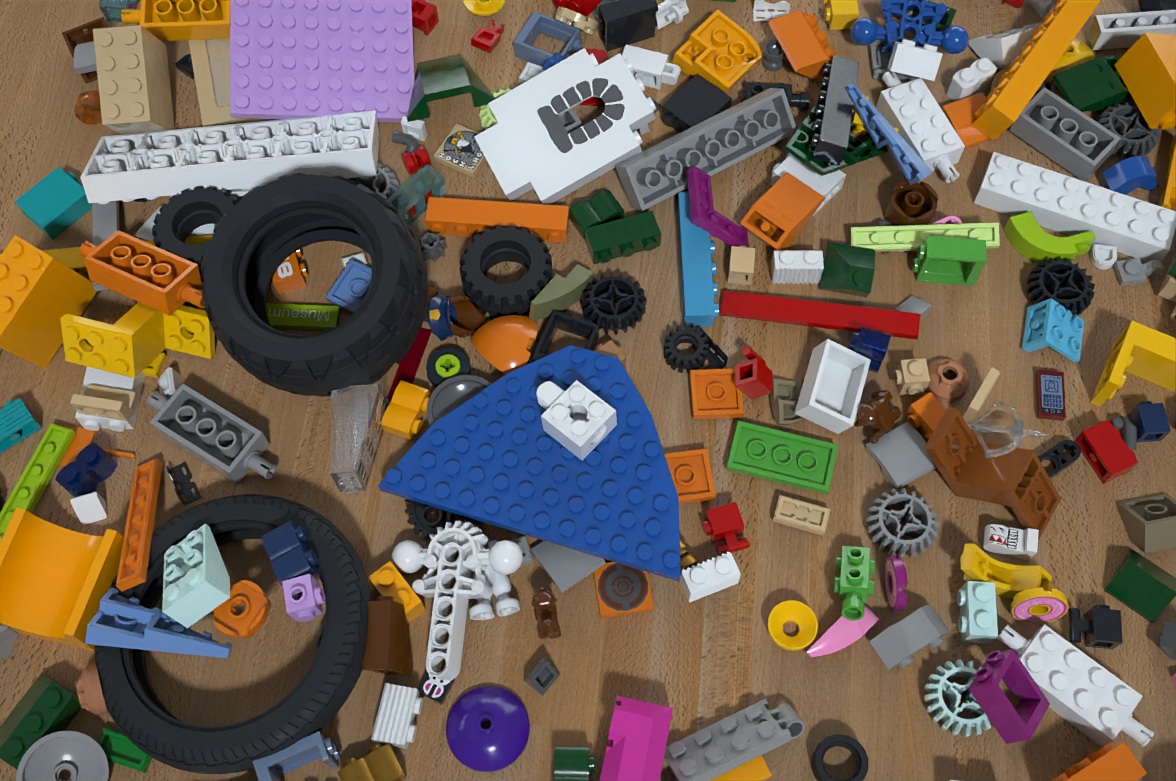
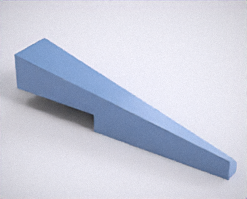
(883, 133)

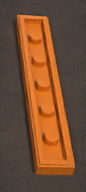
(139, 525)

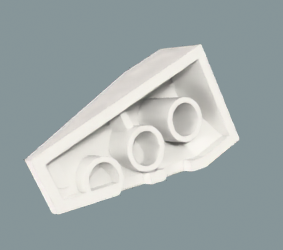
(1003, 47)

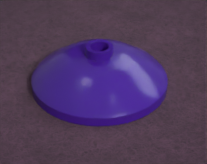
(489, 748)

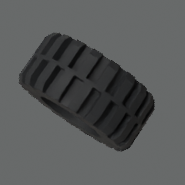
(184, 215)
(498, 247)

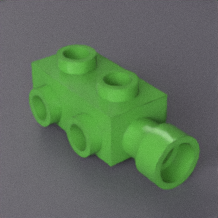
(854, 580)

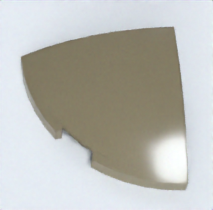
(785, 400)

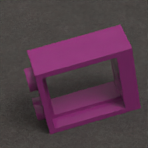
(1011, 723)

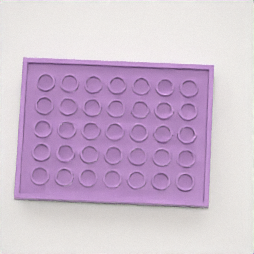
(320, 58)

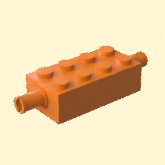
(143, 272)

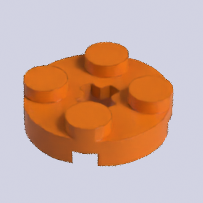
(253, 617)

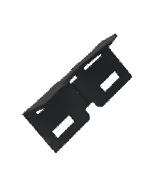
(714, 361)
(184, 483)

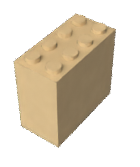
(133, 80)

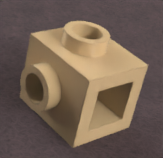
(911, 377)

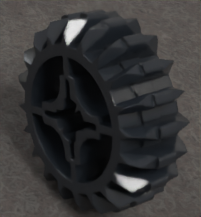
(1051, 274)
(625, 295)

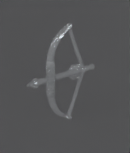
(1016, 431)

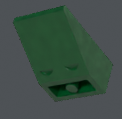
(1093, 84)

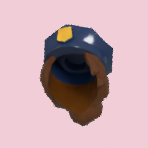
(453, 316)

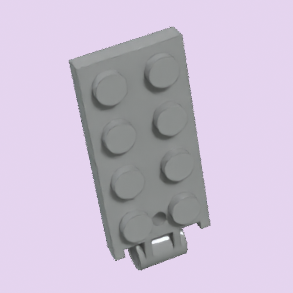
(733, 741)

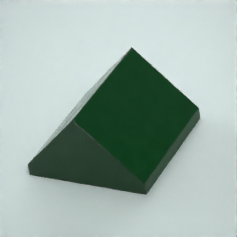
(1142, 586)

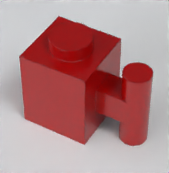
(753, 375)
(725, 524)

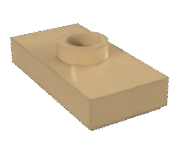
(801, 515)

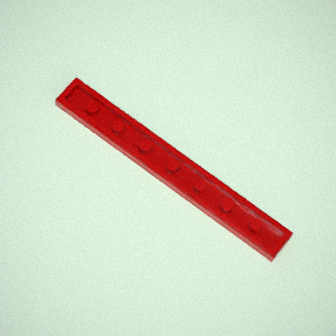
(819, 314)

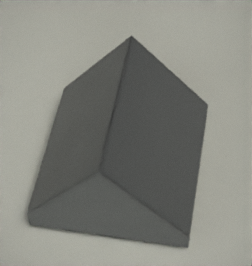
(542, 676)

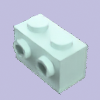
(977, 612)

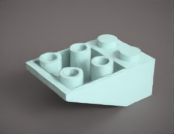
(194, 578)

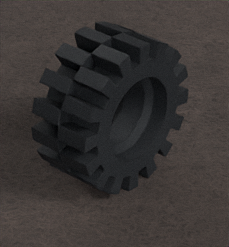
(685, 336)

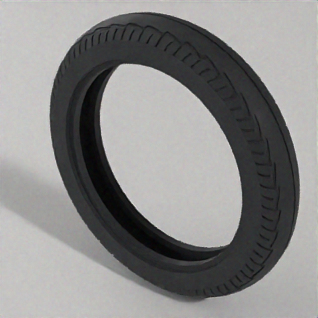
(299, 714)

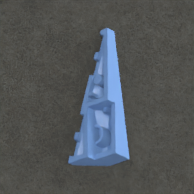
(132, 626)

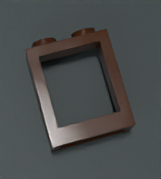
(78, 36)

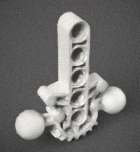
(469, 542)

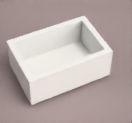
(833, 386)

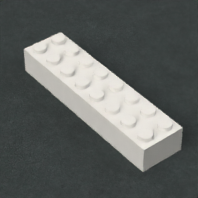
(1077, 207)

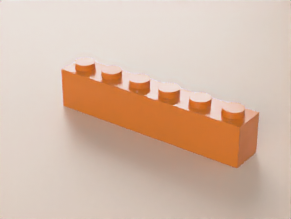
(472, 217)

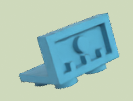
(1053, 327)

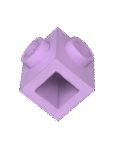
(303, 598)

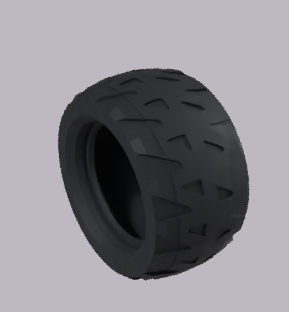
(273, 225)

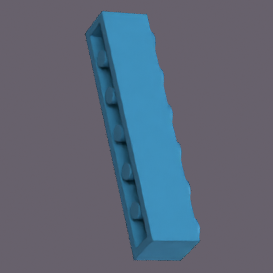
(696, 269)

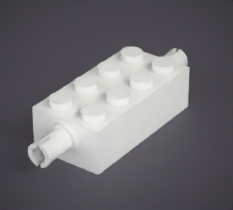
(921, 124)
(1078, 686)

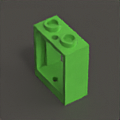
(946, 271)

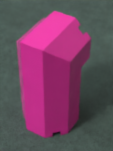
(636, 741)

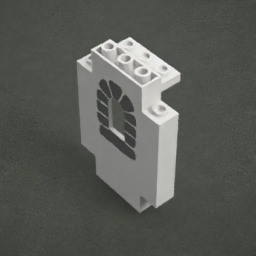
(531, 143)

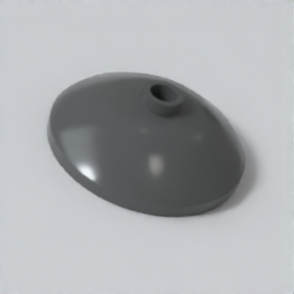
(452, 394)

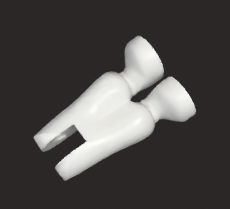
(501, 589)

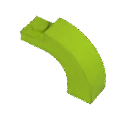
(1038, 245)

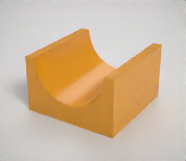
(54, 578)

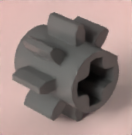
(432, 246)

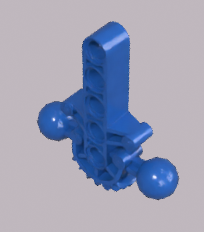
(952, 39)

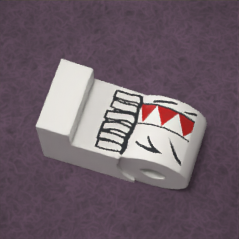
(1011, 541)

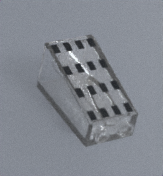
(355, 434)

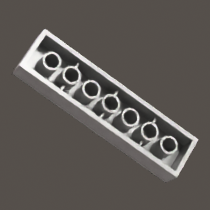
(708, 146)

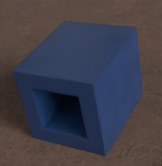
(1150, 421)

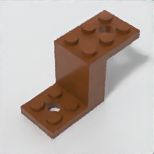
(1004, 480)

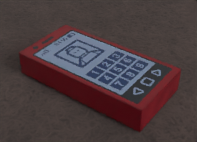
(1050, 395)

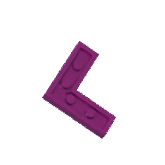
(705, 216)

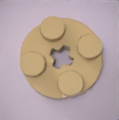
(576, 20)

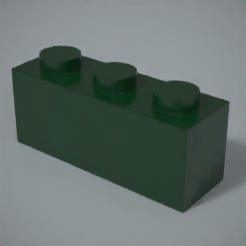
(622, 237)

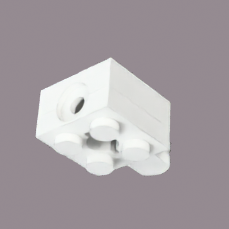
(575, 416)

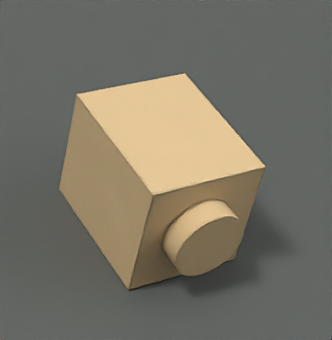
(741, 265)

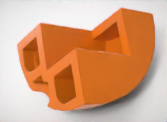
(506, 341)

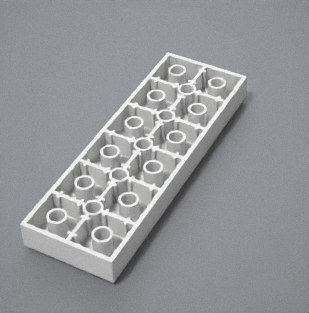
(230, 156)

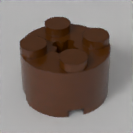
(911, 204)

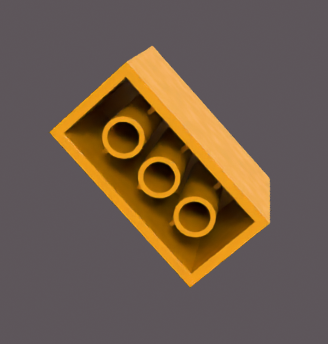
(1151, 78)
(34, 298)

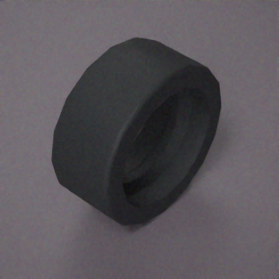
(842, 741)

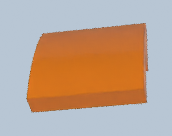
(962, 116)

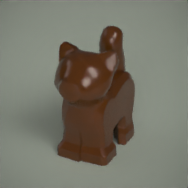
(878, 414)
(546, 614)

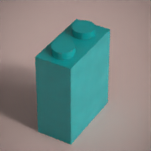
(55, 203)

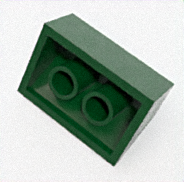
(40, 712)

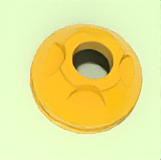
(796, 613)

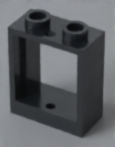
(568, 323)

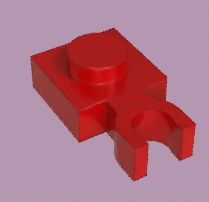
(488, 38)

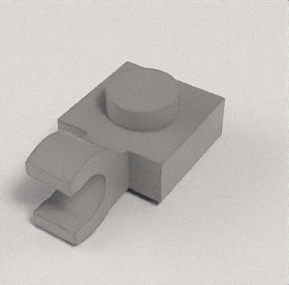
(1134, 272)

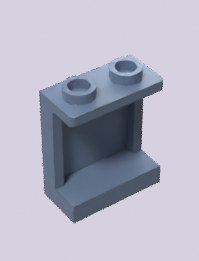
(296, 756)

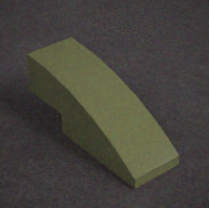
(560, 293)

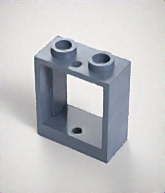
(548, 26)

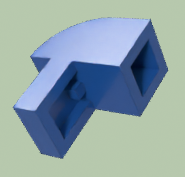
(1131, 174)

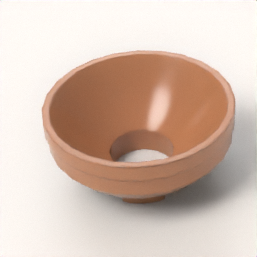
(944, 389)
(90, 691)

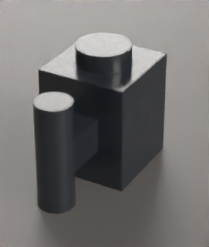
(1100, 627)

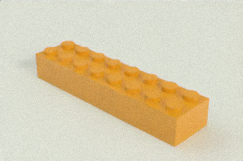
(1033, 66)

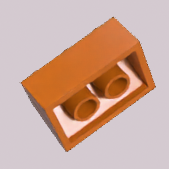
(803, 43)

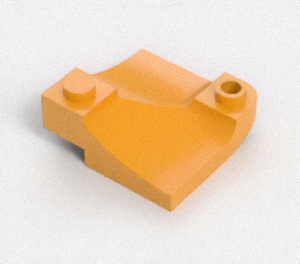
(719, 52)

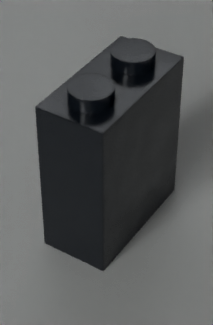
(626, 22)
(694, 104)

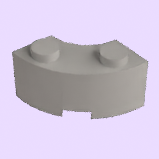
(909, 637)

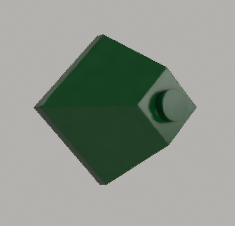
(848, 269)

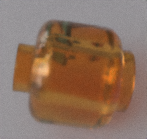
(88, 108)

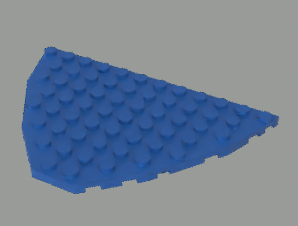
(506, 471)

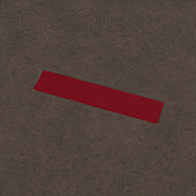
(410, 364)

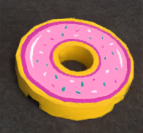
(1039, 606)

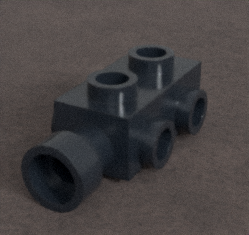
(795, 100)

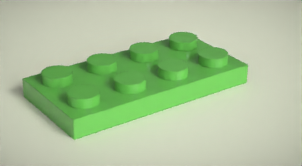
(782, 457)

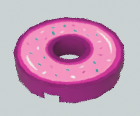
(894, 581)

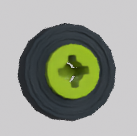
(456, 361)

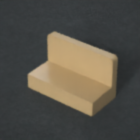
(105, 402)

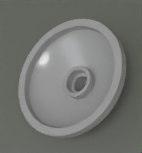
(64, 751)

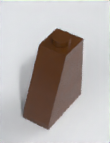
(387, 638)

